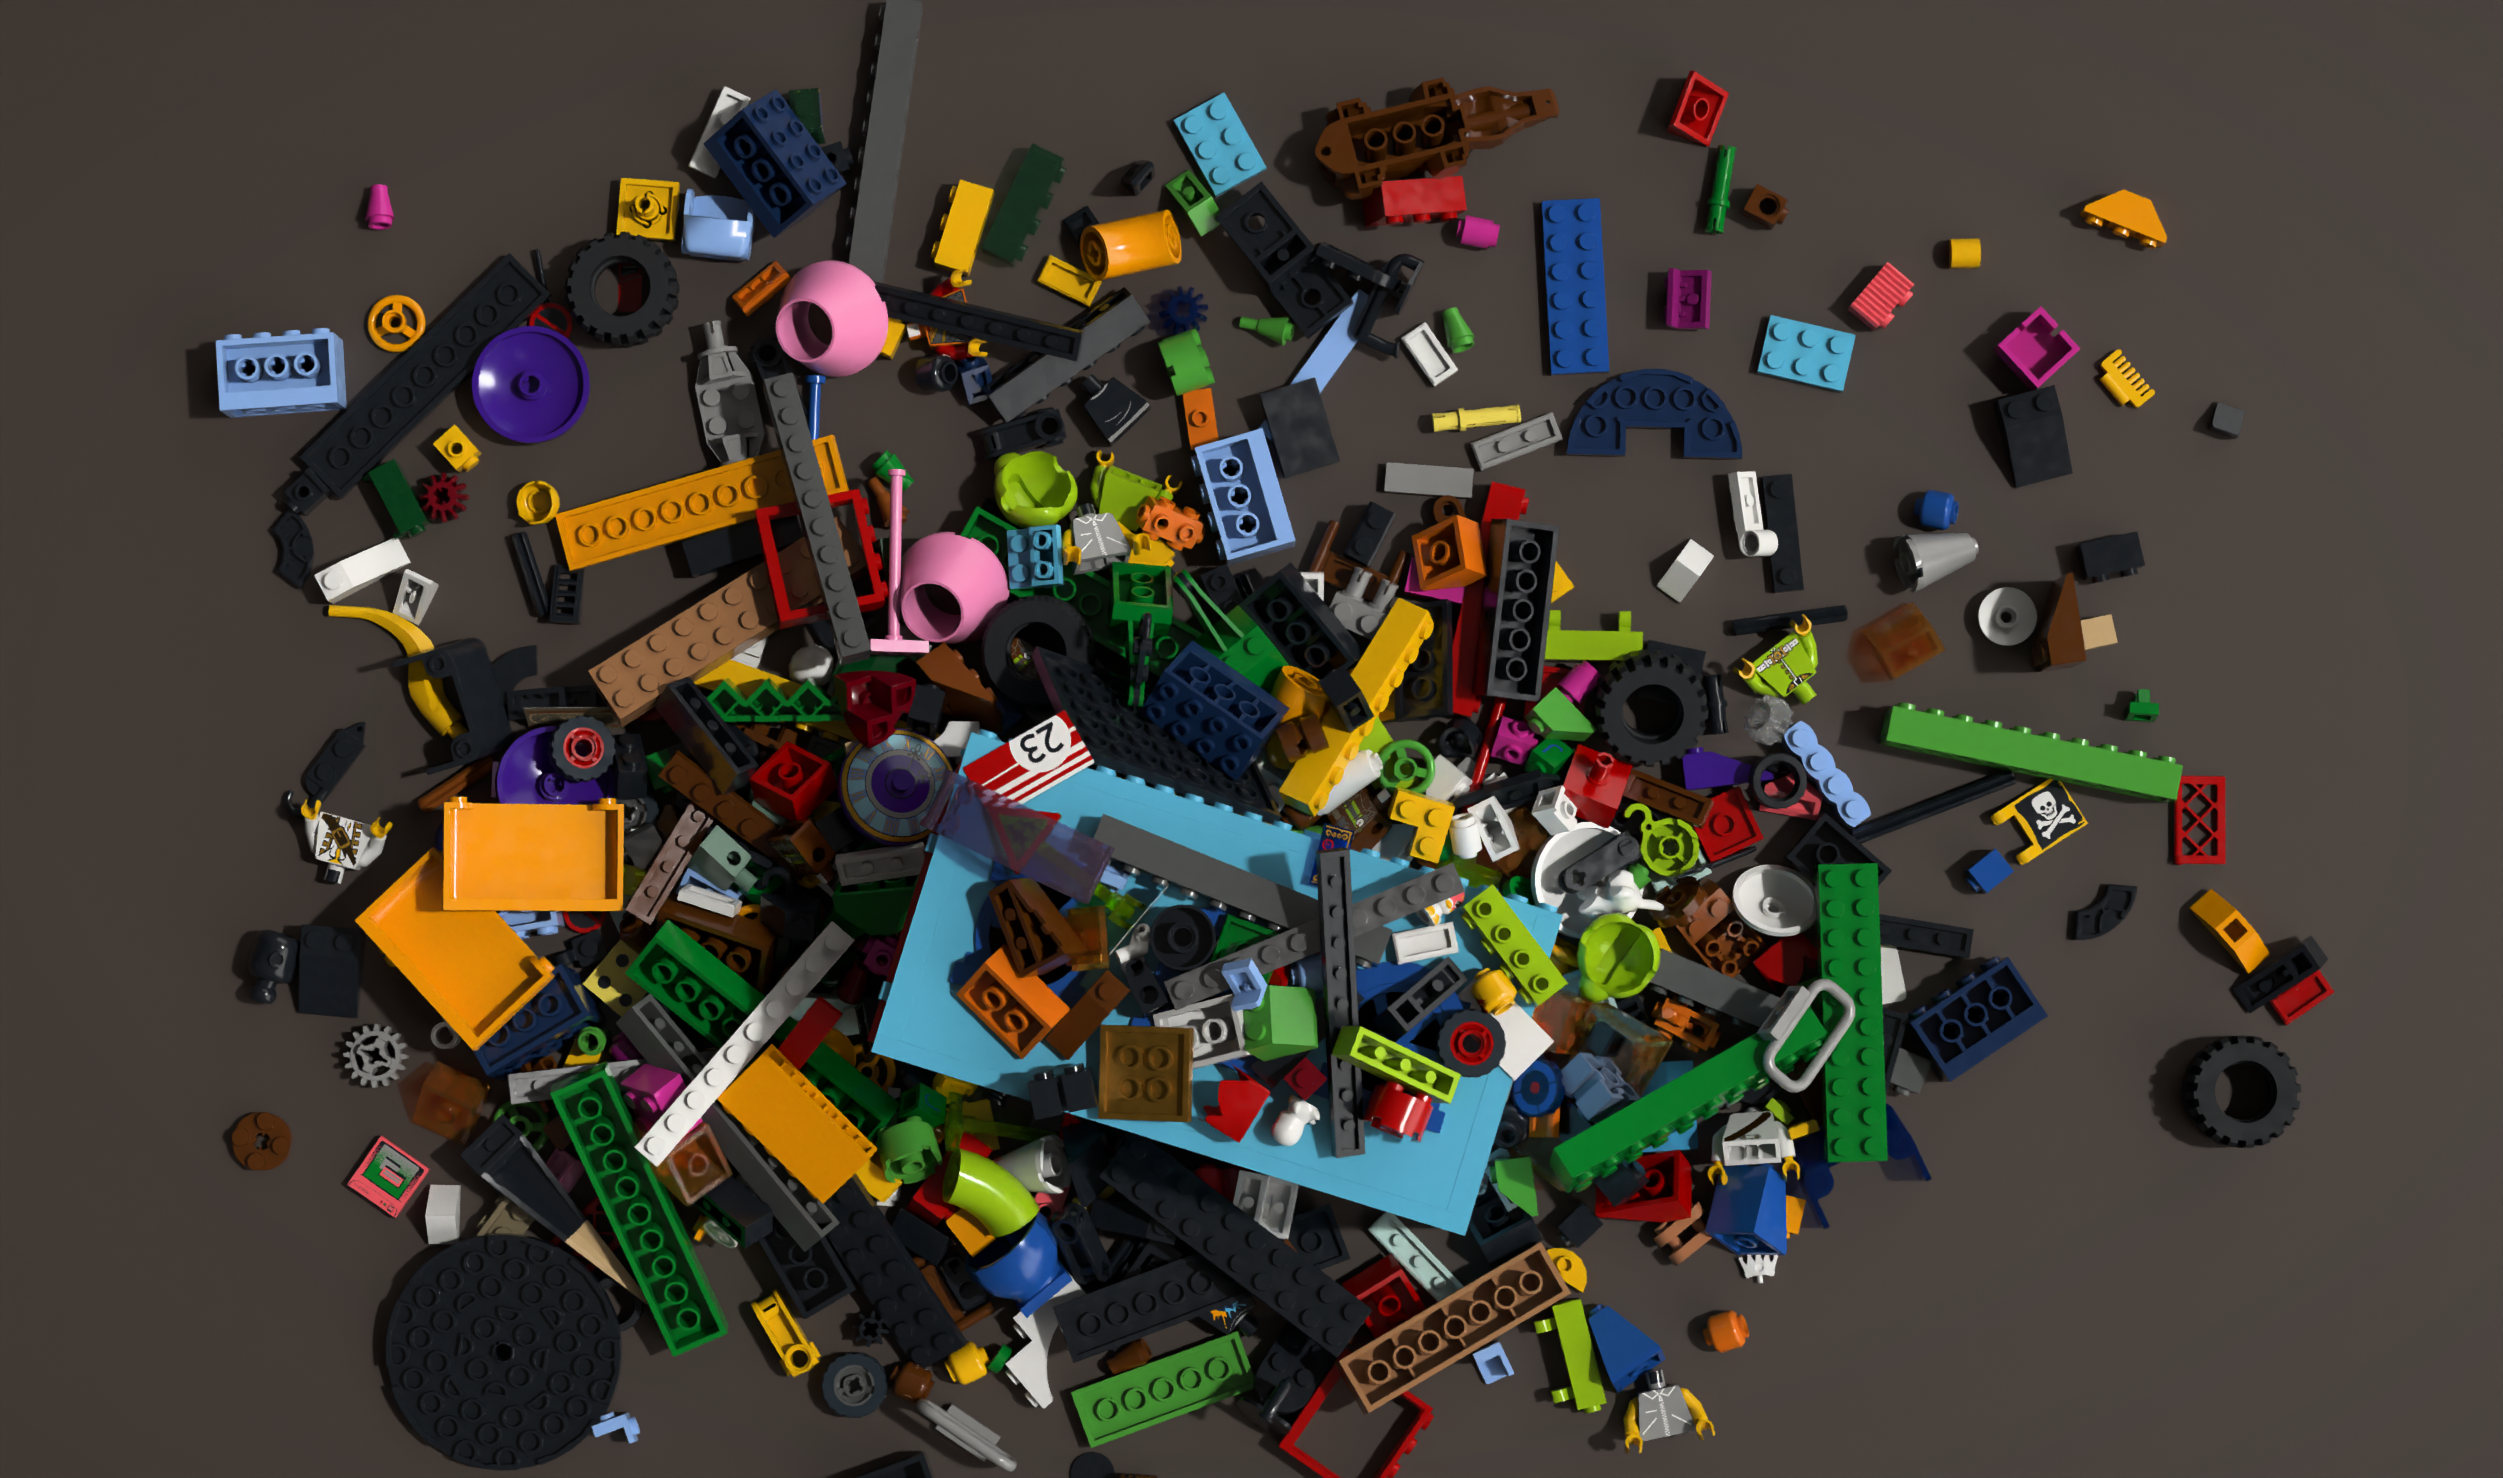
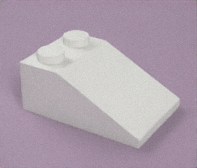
(1216, 1030)

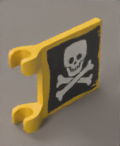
(2045, 816)

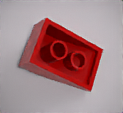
(1662, 1199)
(1387, 1293)

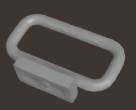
(1784, 1019)
(967, 1433)

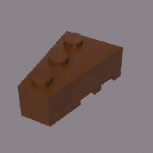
(1033, 927)

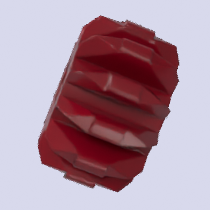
(453, 492)

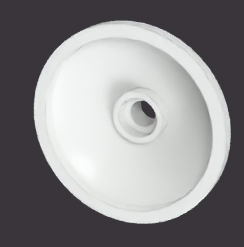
(1775, 900)

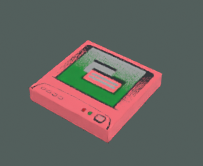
(388, 1176)

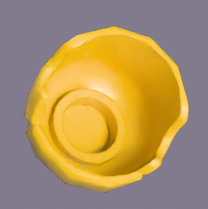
(537, 502)

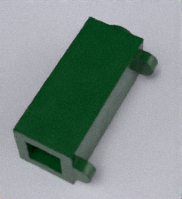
(399, 499)

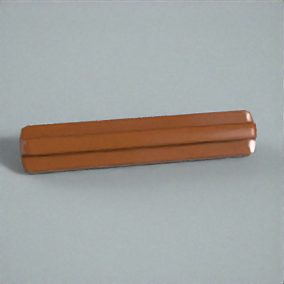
(456, 784)

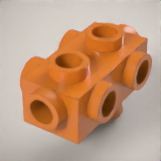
(1180, 526)
(1678, 1020)

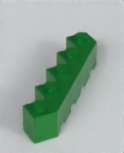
(772, 704)

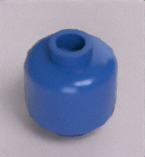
(1937, 509)

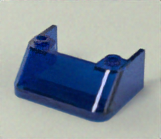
(1816, 1177)

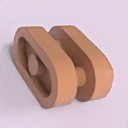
(1668, 1231)

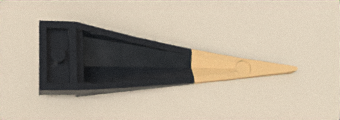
(517, 1172)

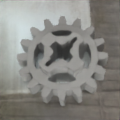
(382, 1043)

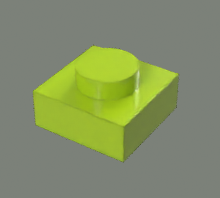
(1780, 1111)

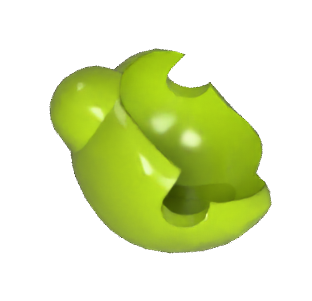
(1033, 489)
(1616, 958)

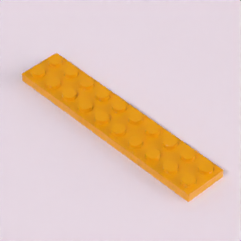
(686, 506)

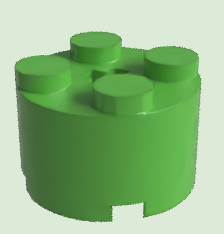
(1186, 362)
(908, 1150)

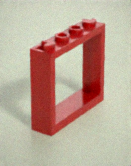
(817, 613)
(1390, 1465)

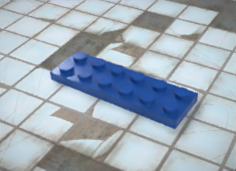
(1575, 286)

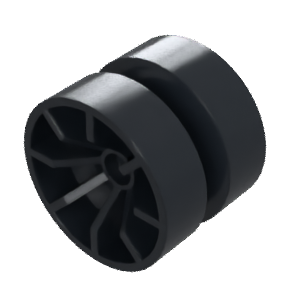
(1182, 937)

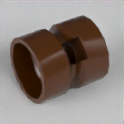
(1302, 737)

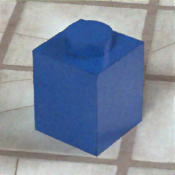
(1988, 872)

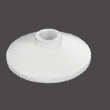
(2019, 607)

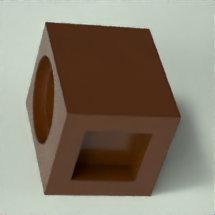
(1753, 211)

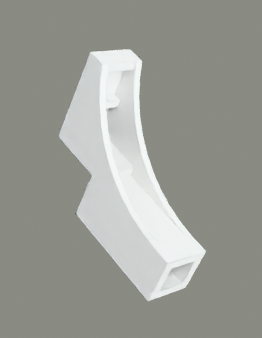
(1030, 1363)

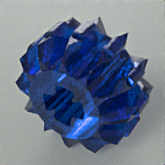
(1194, 310)

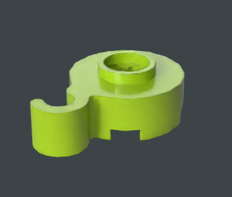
(1655, 833)

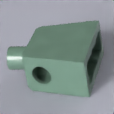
(722, 861)

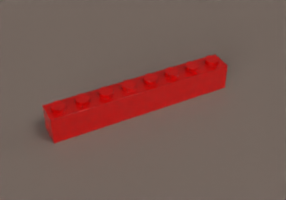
(1501, 503)

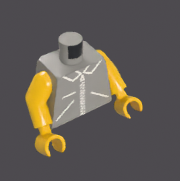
(1098, 540)
(1663, 1412)

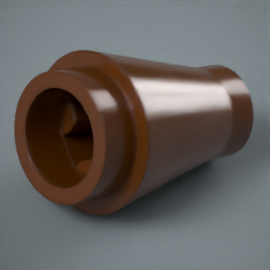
(1130, 1356)

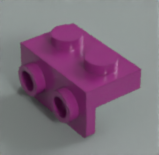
(1688, 299)

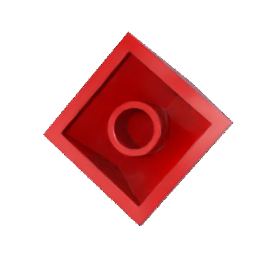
(1698, 110)

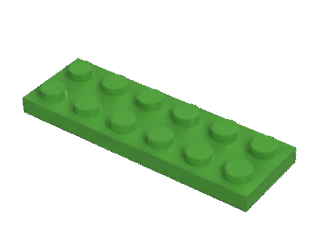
(1163, 1389)

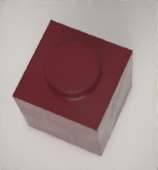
(1305, 1078)

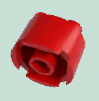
(1398, 1112)

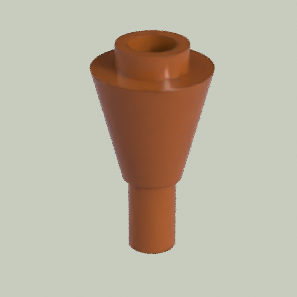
(883, 501)

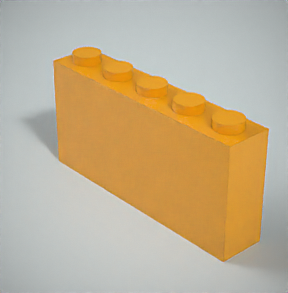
(797, 1124)

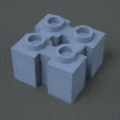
(1596, 1086)

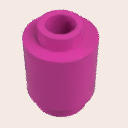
(1478, 232)
(1579, 682)

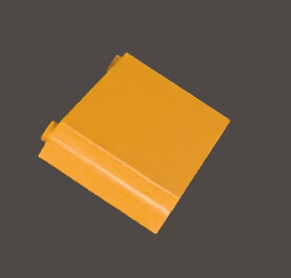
(532, 856)
(459, 960)

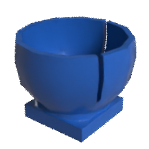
(1025, 1273)

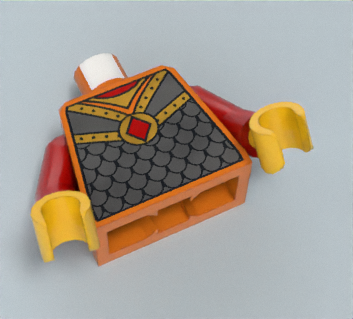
(946, 342)

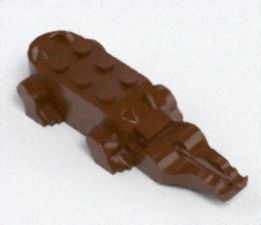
(1424, 135)

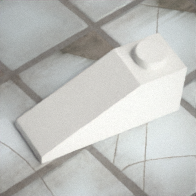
(361, 570)

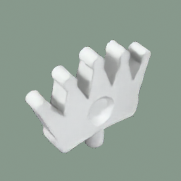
(1758, 1266)

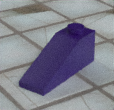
(1714, 770)

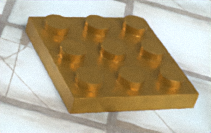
(1146, 1073)

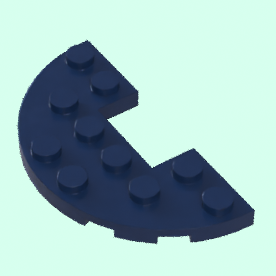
(1655, 401)

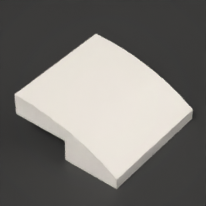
(1267, 1201)

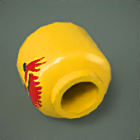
(1493, 991)

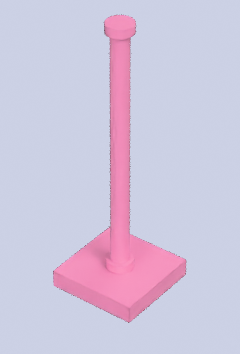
(893, 642)

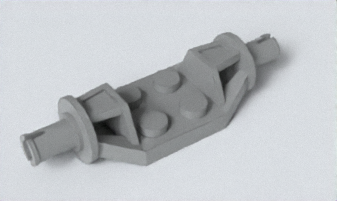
(727, 400)

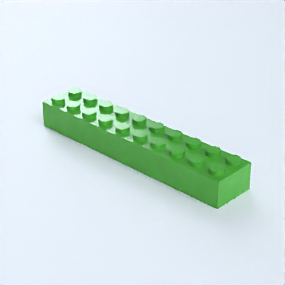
(2031, 754)

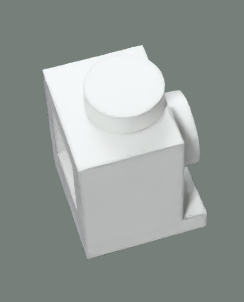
(1555, 810)

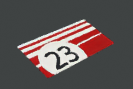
(1033, 760)

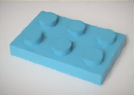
(1220, 144)
(1806, 353)

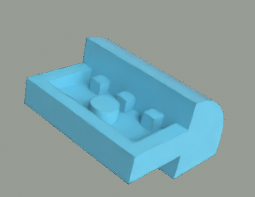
(1035, 557)

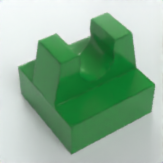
(2141, 708)

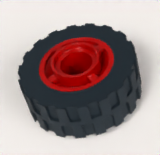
(598, 743)
(1451, 1042)

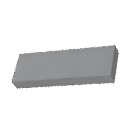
(1516, 441)
(1428, 480)

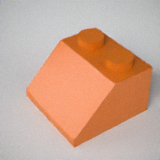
(1449, 554)

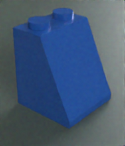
(1750, 1211)

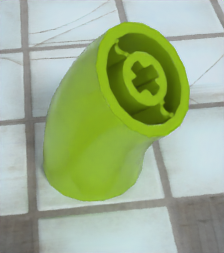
(987, 1193)

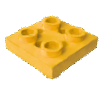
(647, 209)

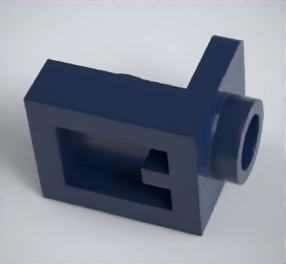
(974, 375)

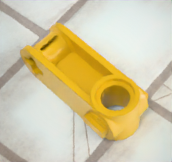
(785, 1333)

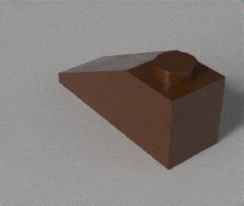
(1088, 1014)

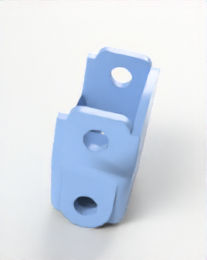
(717, 227)

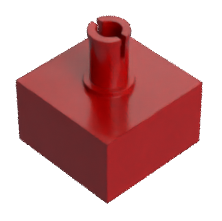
(793, 782)
(1595, 784)

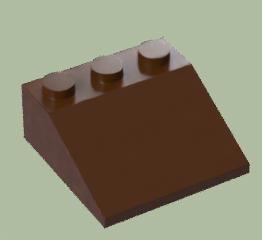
(2060, 635)

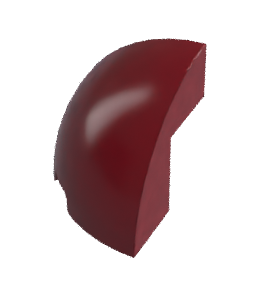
(873, 702)

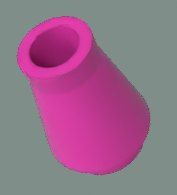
(379, 209)

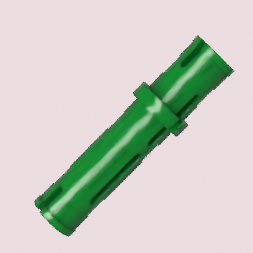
(1720, 190)

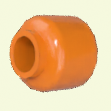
(1726, 1331)

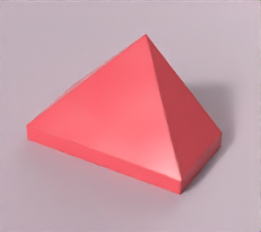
(1807, 807)

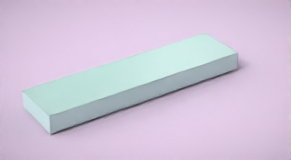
(1414, 1256)

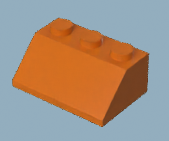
(1012, 1006)

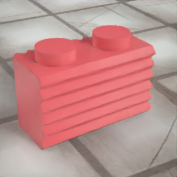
(1881, 297)

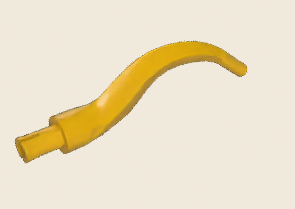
(424, 689)

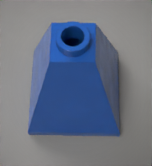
(1623, 1347)

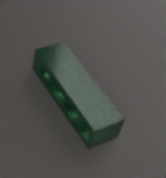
(1023, 205)

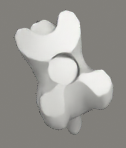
(1618, 896)

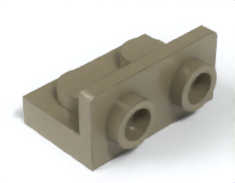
(505, 1219)

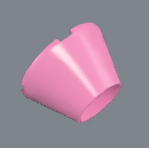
(853, 309)
(964, 569)

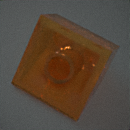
(1091, 929)
(450, 1103)
(693, 1165)

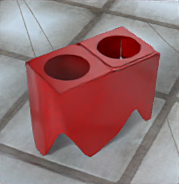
(1786, 960)
(1237, 1105)

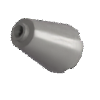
(1932, 556)

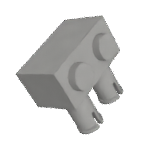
(1357, 613)

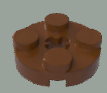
(1679, 902)
(279, 1144)

